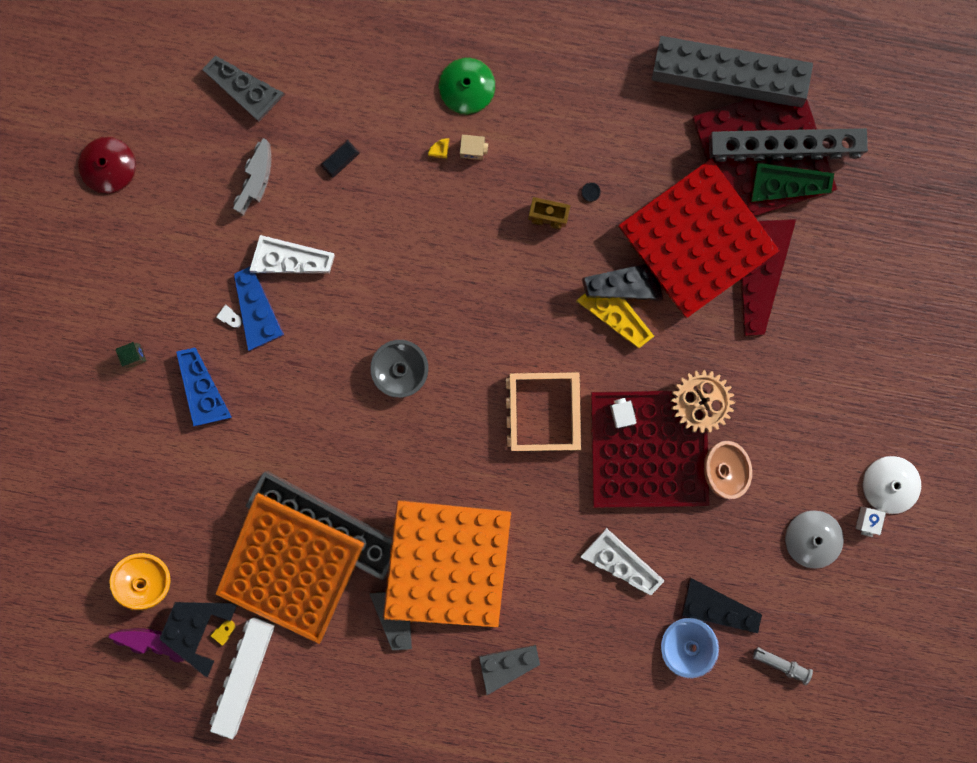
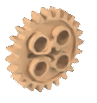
(687, 410)

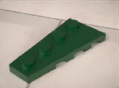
(786, 182)

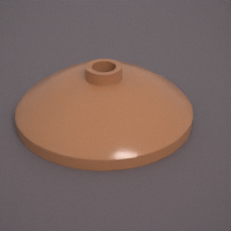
(728, 470)

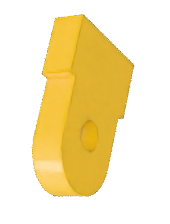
(222, 635)

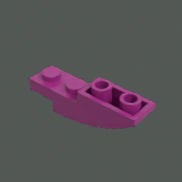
(142, 640)

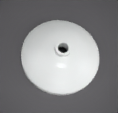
(880, 480)

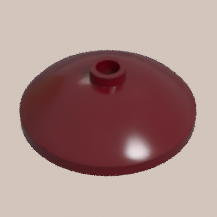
(116, 171)

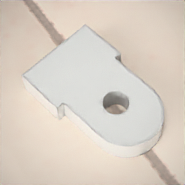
(227, 314)

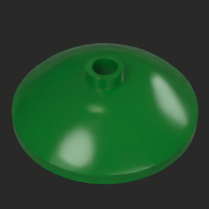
(467, 98)

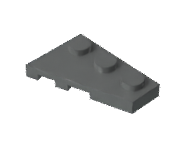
(397, 631)
(507, 665)

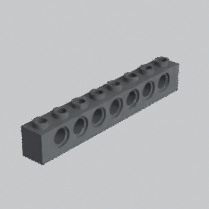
(854, 137)

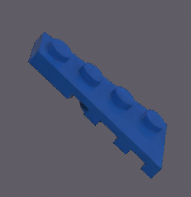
(257, 315)
(202, 395)

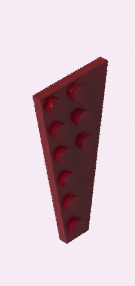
(762, 283)

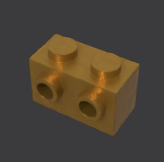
(549, 212)

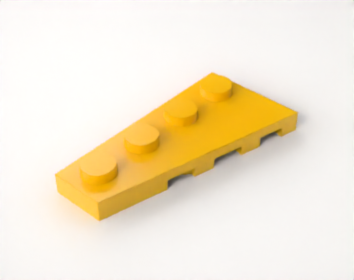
(619, 317)

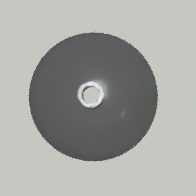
(389, 358)

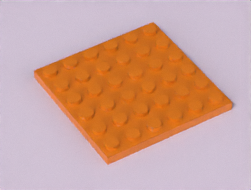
(447, 564)
(289, 568)

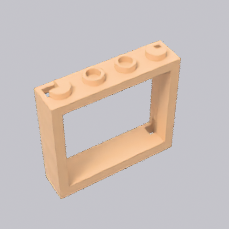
(575, 411)

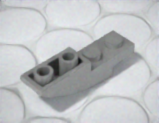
(259, 170)

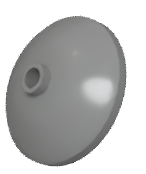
(802, 534)

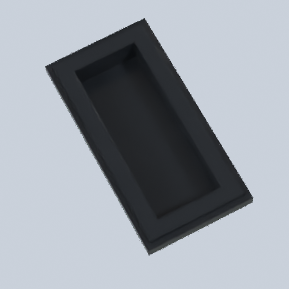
(340, 158)

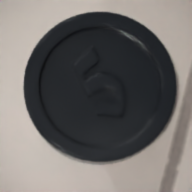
(591, 192)

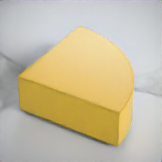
(439, 149)

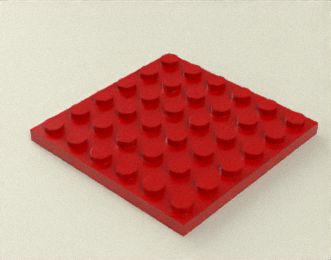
(698, 238)

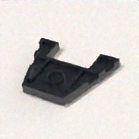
(186, 627)

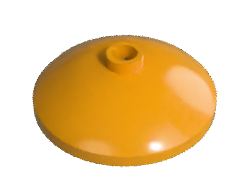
(137, 570)

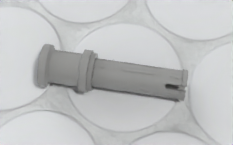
(791, 668)

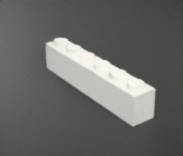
(242, 678)

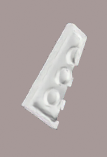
(286, 257)
(615, 557)

